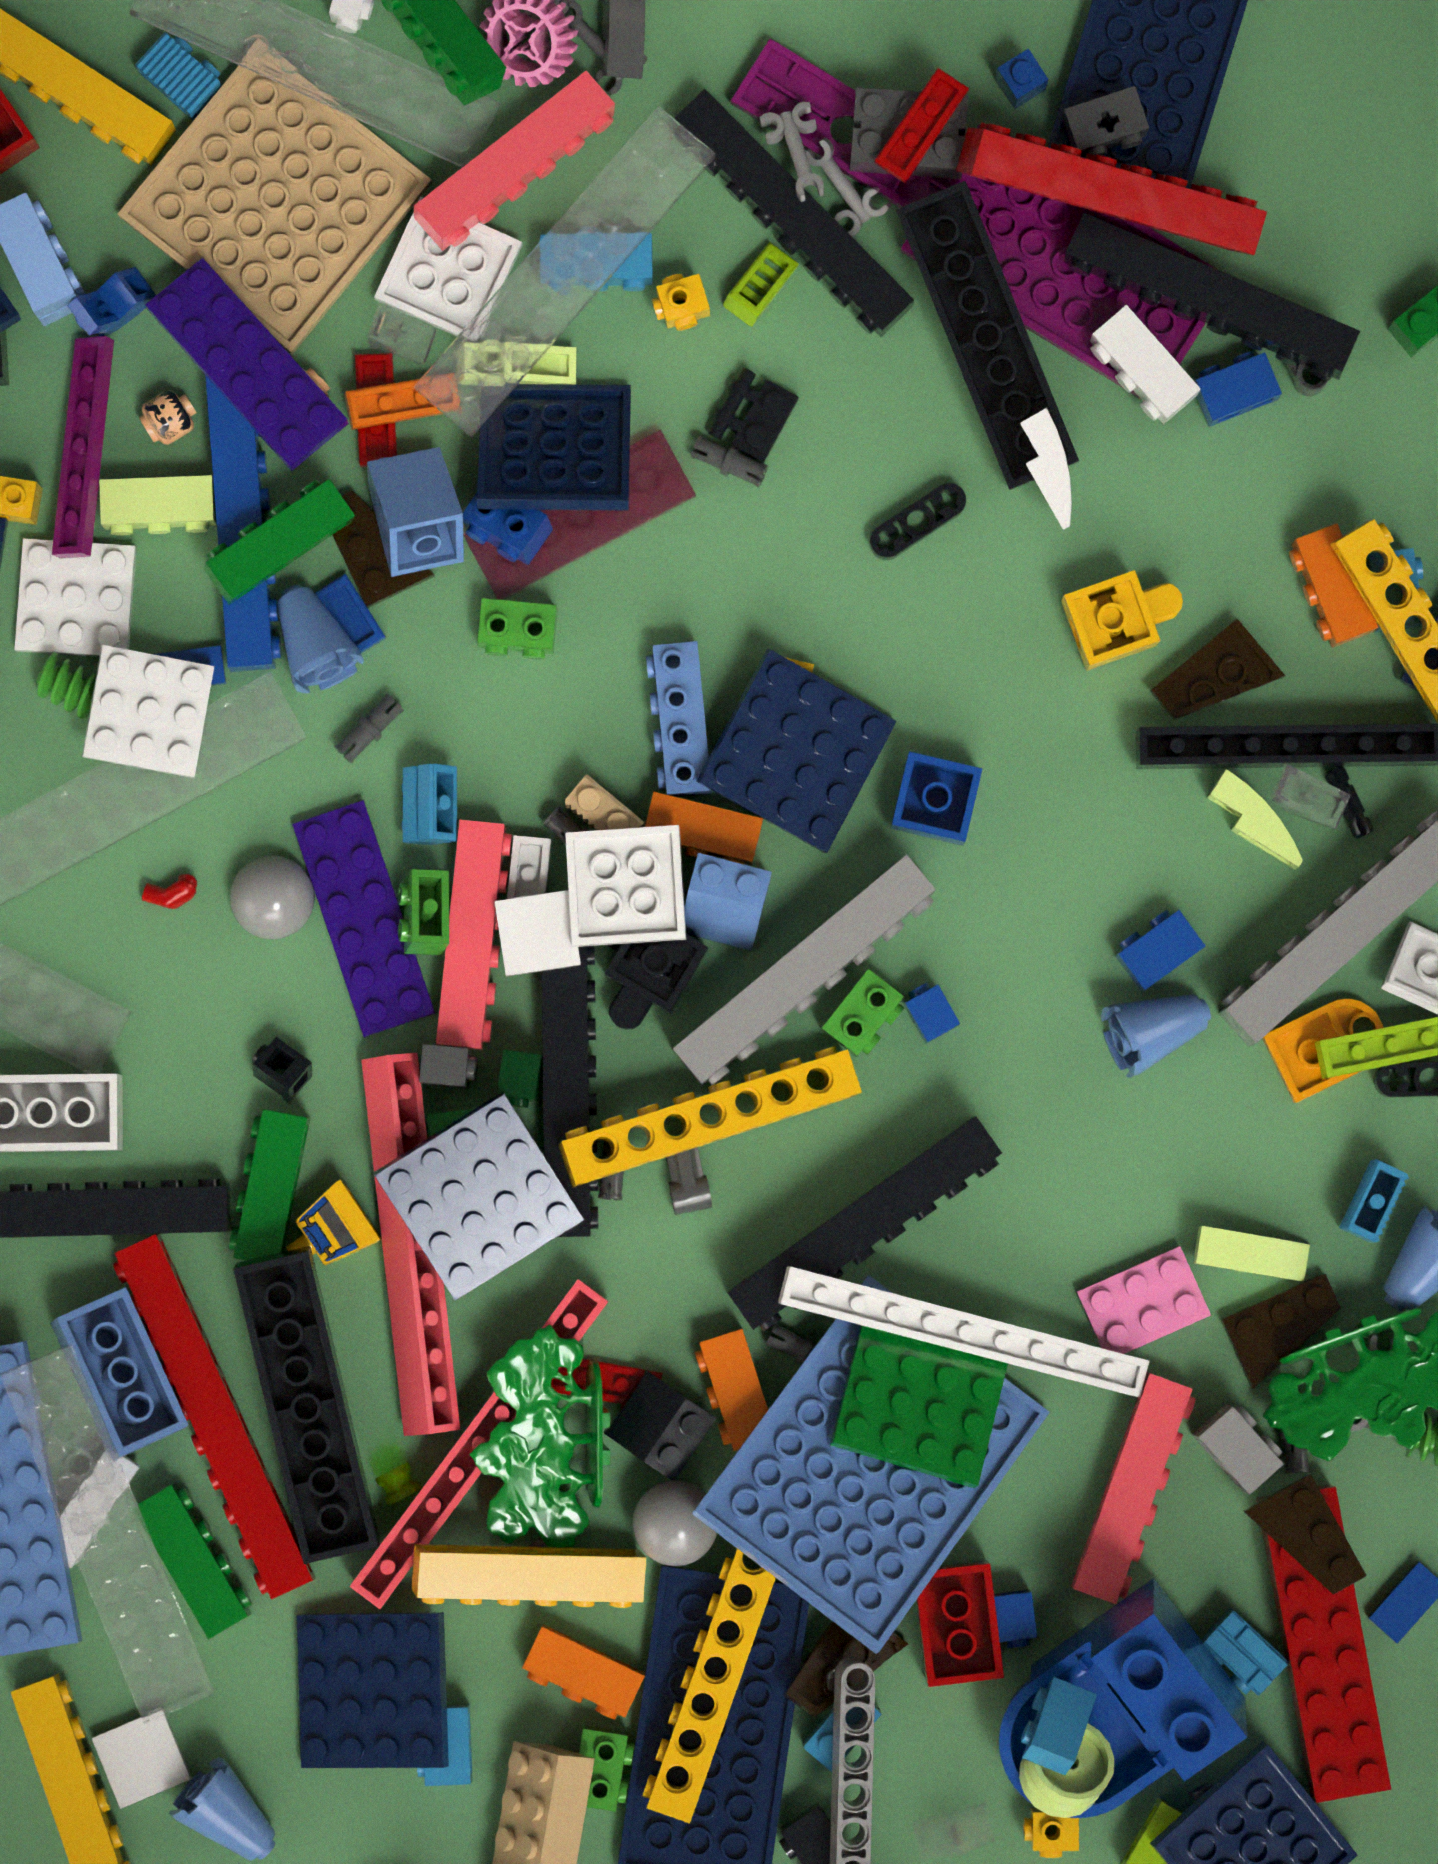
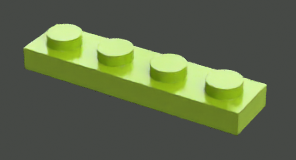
(1378, 1048)

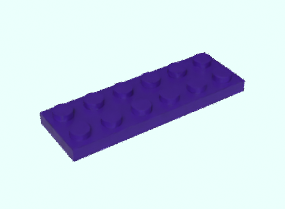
(247, 364)
(363, 918)

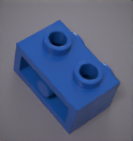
(513, 531)

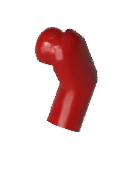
(172, 896)

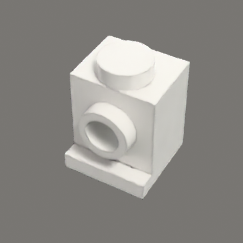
(350, 13)

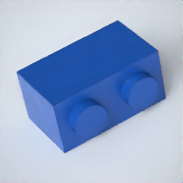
(1236, 388)
(1159, 950)

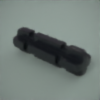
(1354, 809)

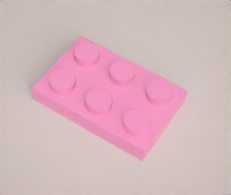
(1144, 1302)

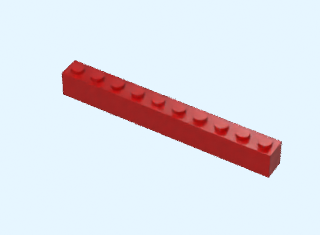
(214, 1416)

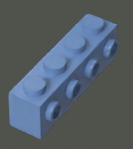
(681, 717)

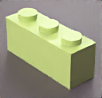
(157, 504)

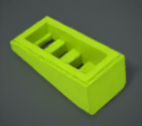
(745, 302)

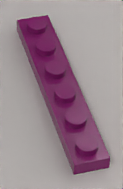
(83, 447)

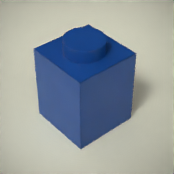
(1021, 78)
(930, 1012)
(1015, 1618)

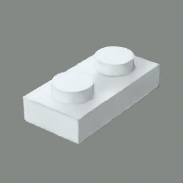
(528, 866)

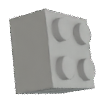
(1238, 1448)

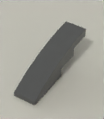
(624, 38)

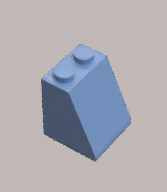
(416, 511)
(725, 901)

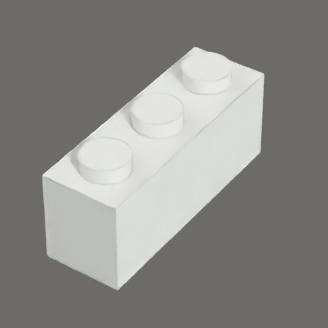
(1143, 365)

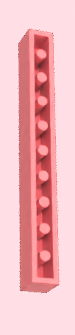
(413, 1284)
(458, 1469)

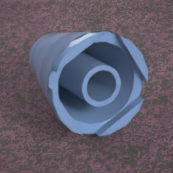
(314, 641)
(1152, 1029)
(1416, 1267)
(224, 1812)

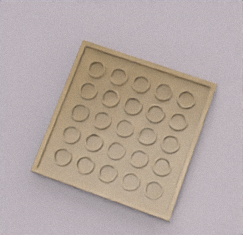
(276, 200)

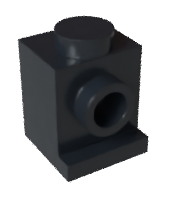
(280, 1055)

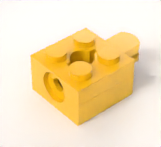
(1118, 617)

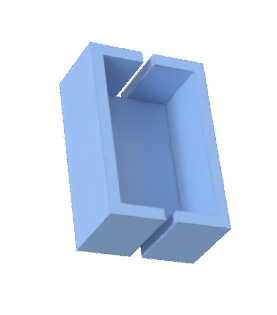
(37, 258)

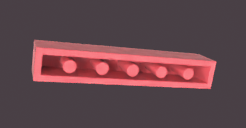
(514, 161)
(472, 929)
(1132, 1488)

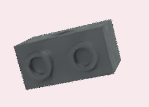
(1118, 108)
(447, 1066)

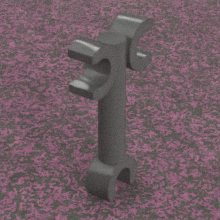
(589, 36)

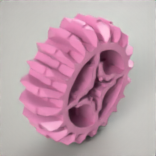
(550, 56)

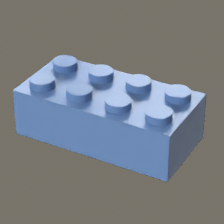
(122, 1371)

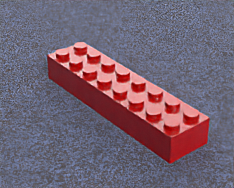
(1112, 191)
(1328, 1677)

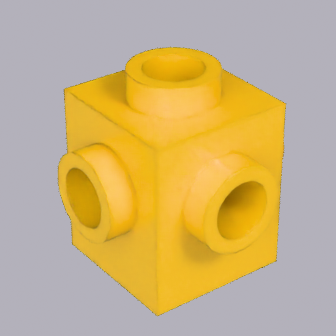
(679, 288)
(1051, 1845)

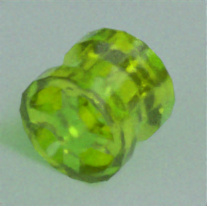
(398, 1483)

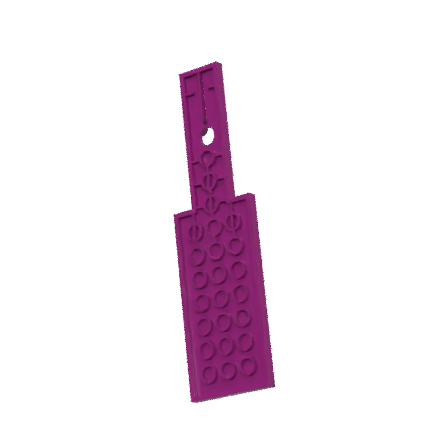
(1024, 228)

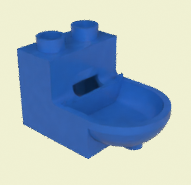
(1156, 1700)

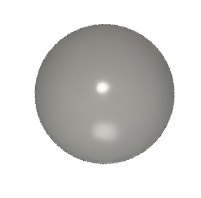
(272, 897)
(668, 1528)

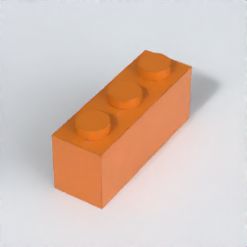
(1330, 588)
(707, 828)
(734, 1385)
(583, 1672)

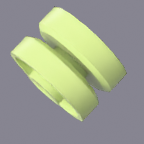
(1080, 1787)

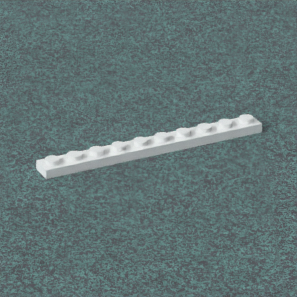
(963, 1331)

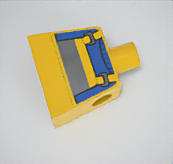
(335, 1226)

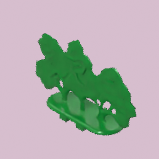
(1384, 1389)
(536, 1448)

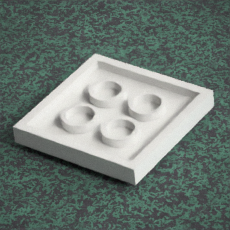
(447, 284)
(74, 601)
(147, 711)
(625, 886)

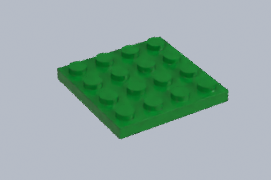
(919, 1406)

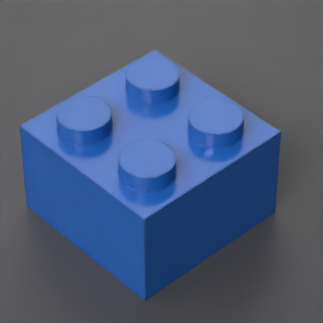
(936, 798)

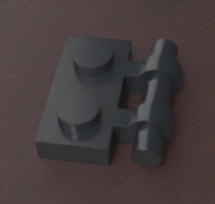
(764, 420)

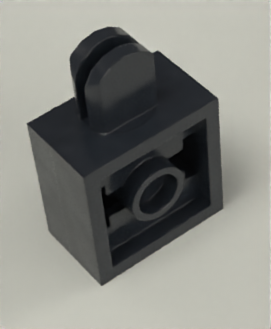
(651, 976)

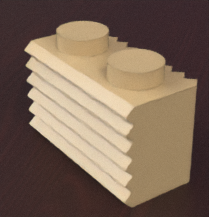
(600, 808)

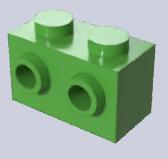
(517, 627)
(425, 912)
(863, 1013)
(610, 1754)

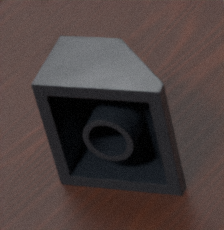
(659, 1425)

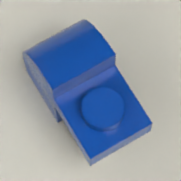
(113, 303)

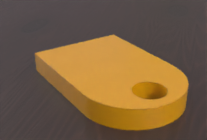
(1294, 1046)

